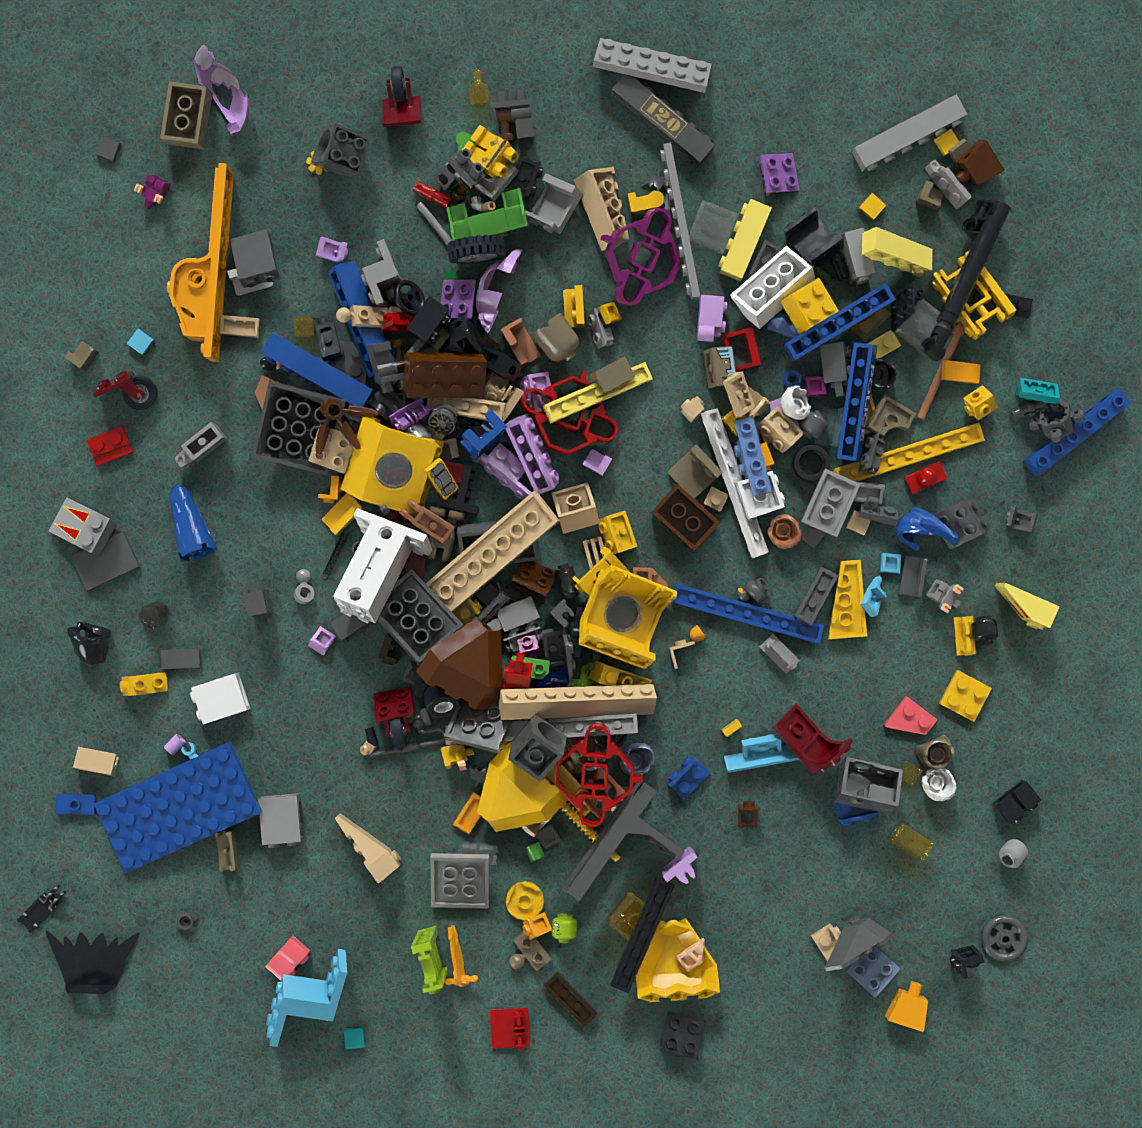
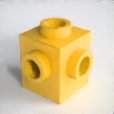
(979, 403)

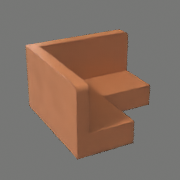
(520, 342)

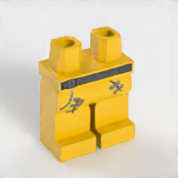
(491, 152)

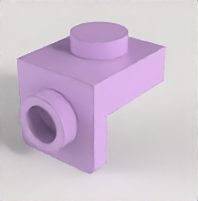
(332, 250)

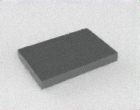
(114, 561)

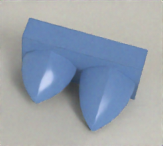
(782, 325)

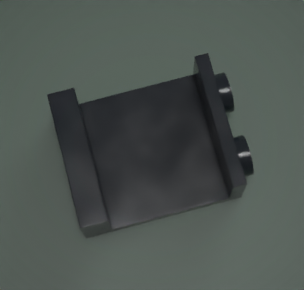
(813, 239)

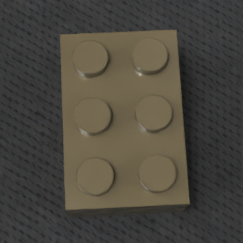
(186, 115)

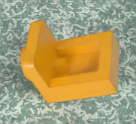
(335, 490)
(536, 926)

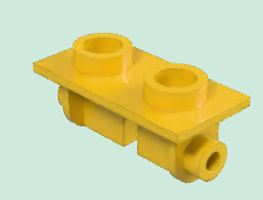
(963, 636)

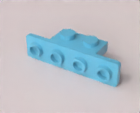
(759, 753)

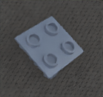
(873, 971)

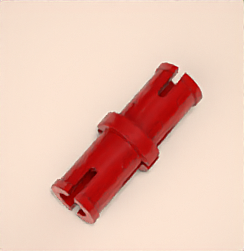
(432, 194)

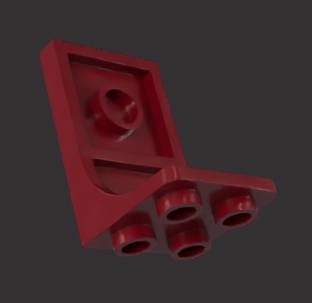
(808, 741)

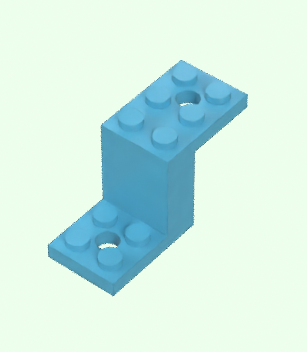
(307, 997)

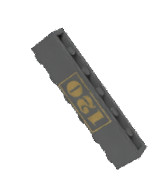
(663, 119)

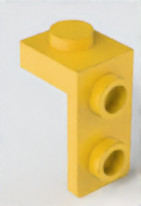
(143, 684)

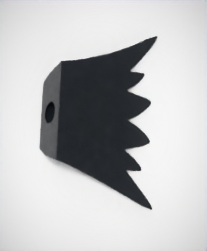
(93, 966)

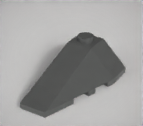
(855, 941)

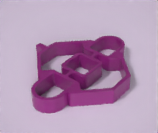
(641, 228)

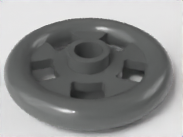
(988, 941)

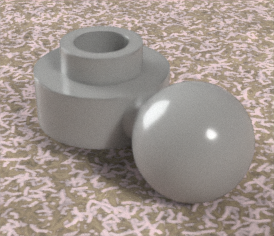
(303, 577)

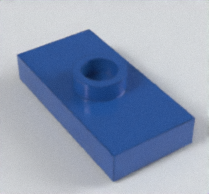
(75, 804)

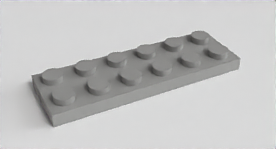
(652, 65)

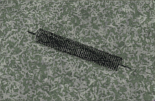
(333, 553)

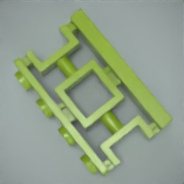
(425, 945)

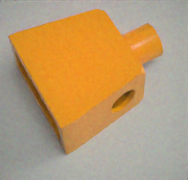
(908, 1008)

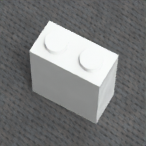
(220, 698)

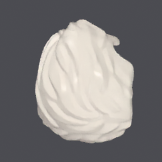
(795, 403)
(939, 784)

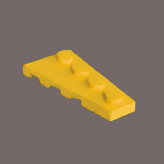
(848, 615)

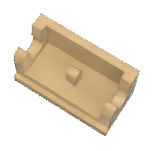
(96, 761)

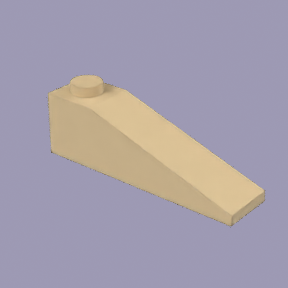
(378, 857)

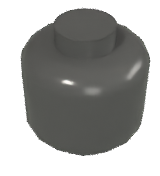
(814, 425)

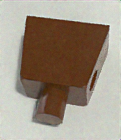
(979, 164)

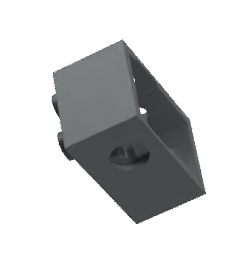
(868, 788)

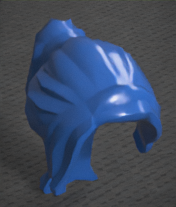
(921, 522)

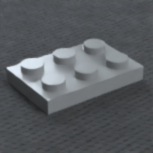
(830, 502)

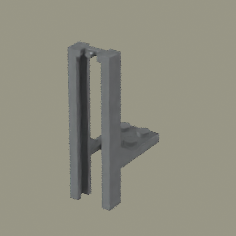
(623, 821)

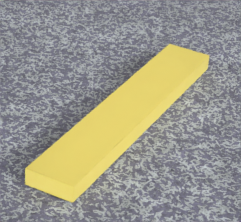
(593, 395)

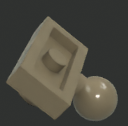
(531, 951)

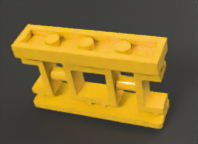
(988, 290)

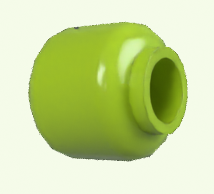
(564, 928)

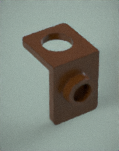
(748, 806)

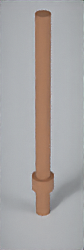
(958, 332)

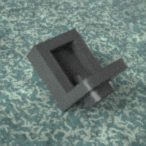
(1021, 520)

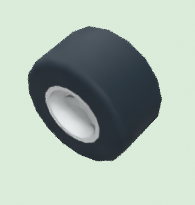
(438, 702)

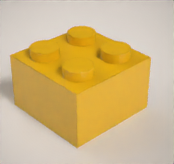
(809, 306)

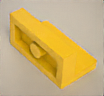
(342, 513)

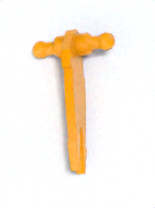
(460, 978)

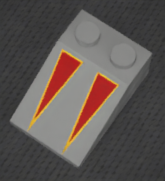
(82, 526)

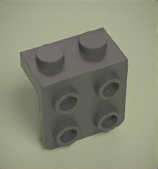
(964, 521)
(558, 649)

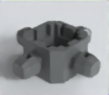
(1055, 430)

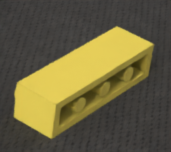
(745, 239)
(896, 251)

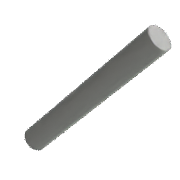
(434, 223)

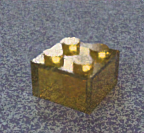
(626, 914)

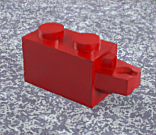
(517, 674)

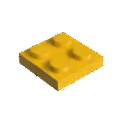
(965, 695)

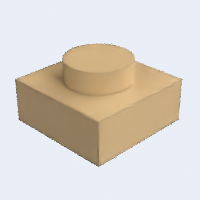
(715, 499)

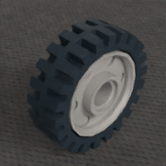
(476, 249)

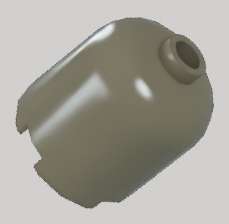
(557, 339)

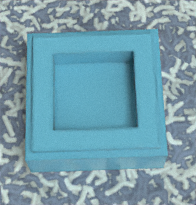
(140, 342)
(890, 563)

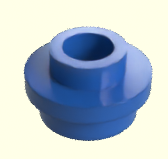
(798, 378)

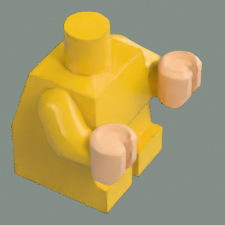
(456, 755)

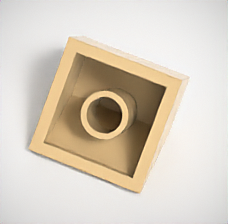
(575, 507)

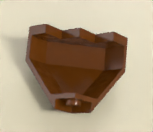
(466, 665)

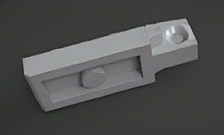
(948, 184)

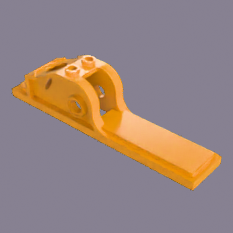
(207, 297)

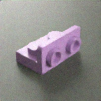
(539, 381)

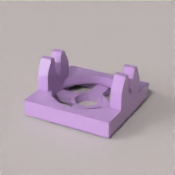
(679, 866)

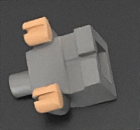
(944, 595)

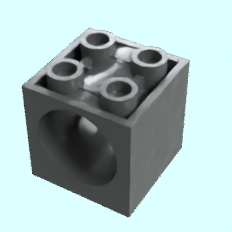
(340, 150)
(537, 747)

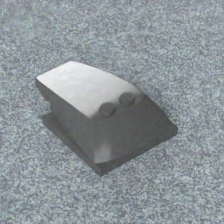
(291, 425)

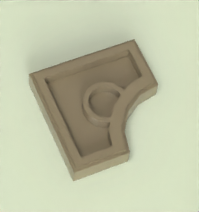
(888, 416)

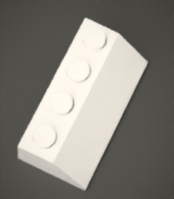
(777, 279)

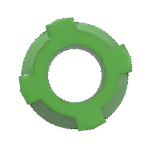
(534, 851)

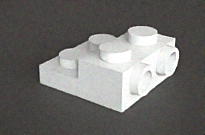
(761, 503)

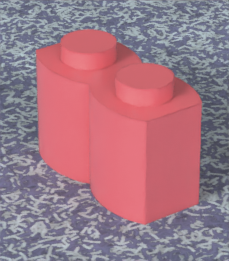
(288, 958)

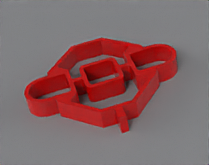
(588, 438)
(608, 803)

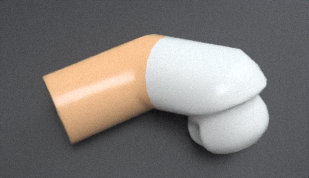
(482, 207)

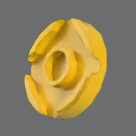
(526, 895)

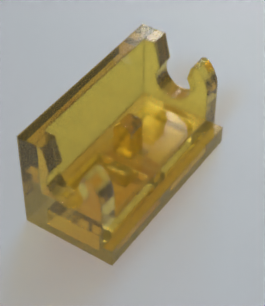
(910, 841)

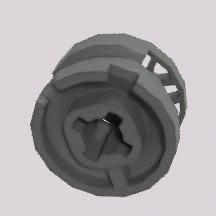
(444, 418)

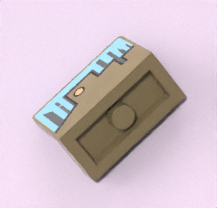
(718, 363)

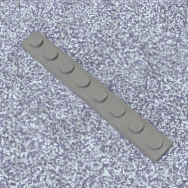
(677, 213)

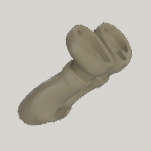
(452, 517)

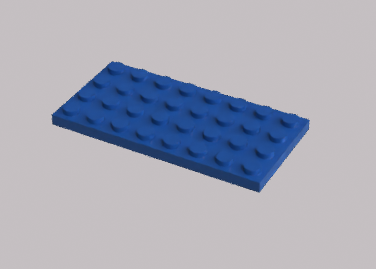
(178, 807)

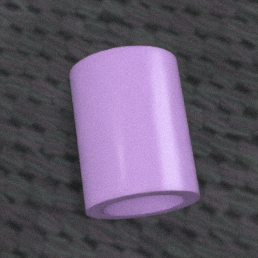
(174, 744)

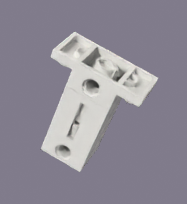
(377, 565)

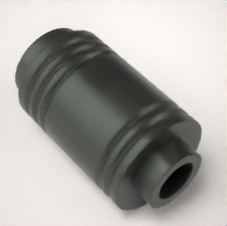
(565, 582)

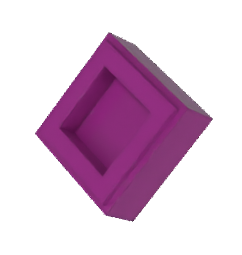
(815, 386)

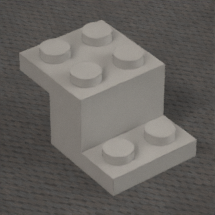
(380, 275)

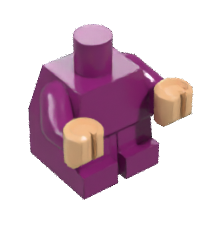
(153, 190)

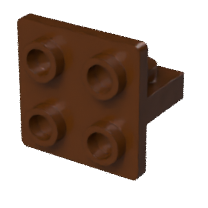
(533, 579)

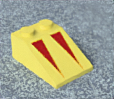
(1030, 608)

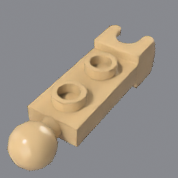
(365, 315)

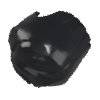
(883, 375)

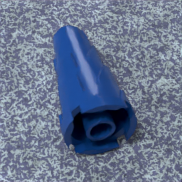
(189, 527)

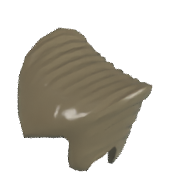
(936, 752)

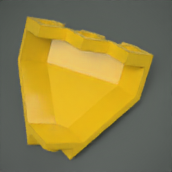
(516, 798)
(663, 974)

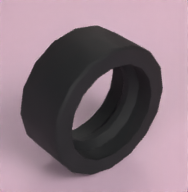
(796, 462)

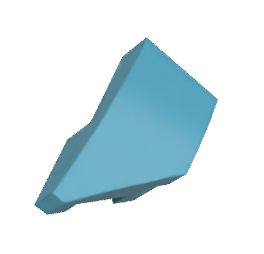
(872, 596)

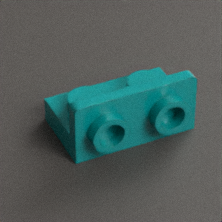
(1038, 390)

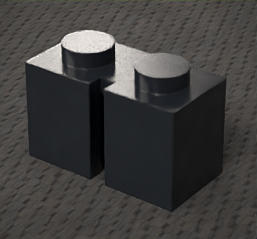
(1017, 801)

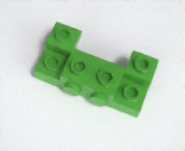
(490, 223)

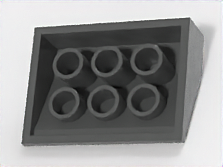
(417, 617)

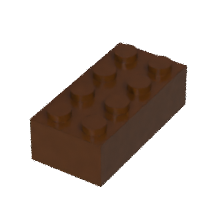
(444, 375)

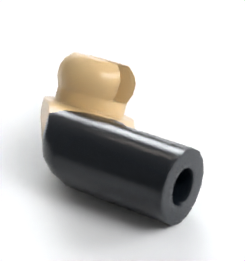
(371, 742)

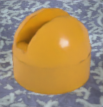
(696, 634)

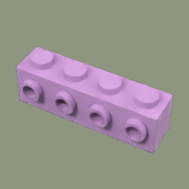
(532, 454)

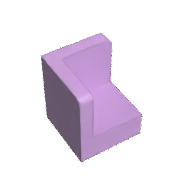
(597, 462)

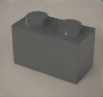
(257, 602)

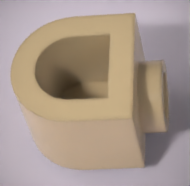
(692, 409)

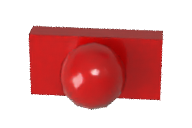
(925, 477)

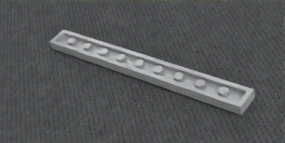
(577, 726)

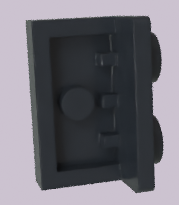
(526, 178)

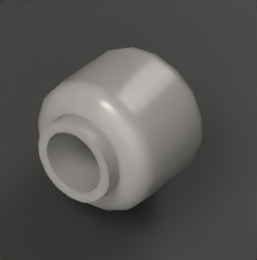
(1013, 853)

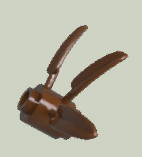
(344, 428)

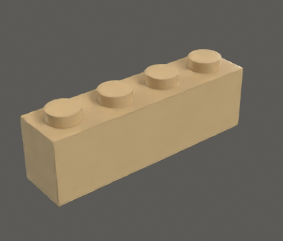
(602, 204)

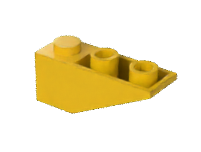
(614, 676)

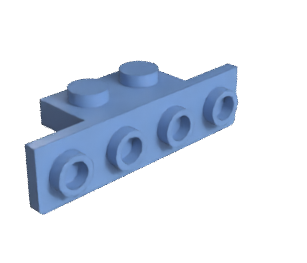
(750, 456)

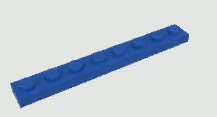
(747, 613)

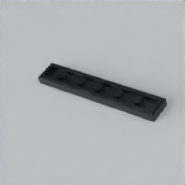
(642, 935)

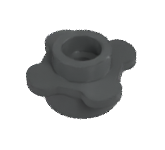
(181, 924)

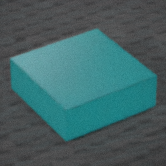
(354, 1037)

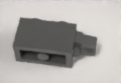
(836, 366)

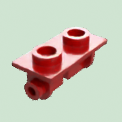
(394, 323)

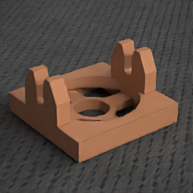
(599, 774)

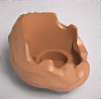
(784, 531)

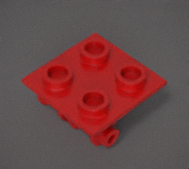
(510, 1028)

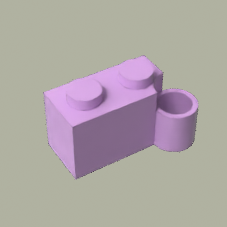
(710, 317)

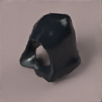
(94, 646)

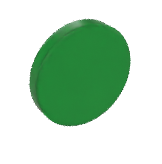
(451, 275)

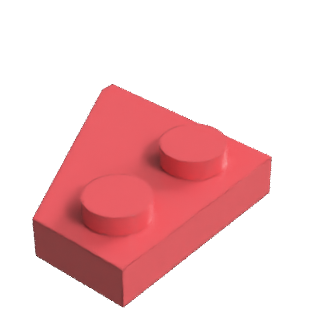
(910, 718)

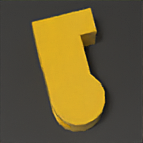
(643, 204)

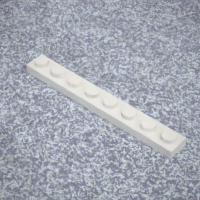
(731, 475)

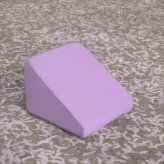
(321, 640)

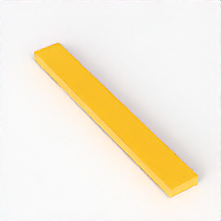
(917, 452)

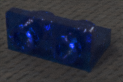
(555, 680)

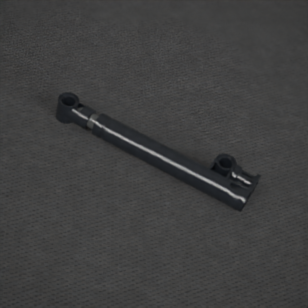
(983, 230)

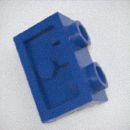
(687, 777)
(849, 814)

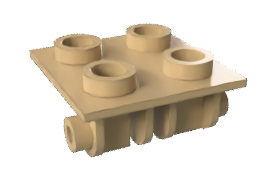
(335, 454)

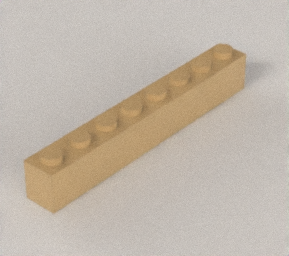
(577, 701)

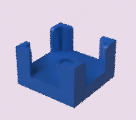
(494, 430)

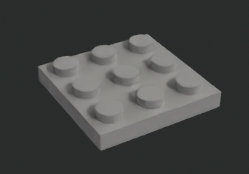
(459, 880)

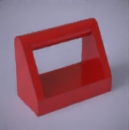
(751, 347)

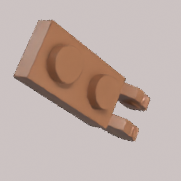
(428, 522)

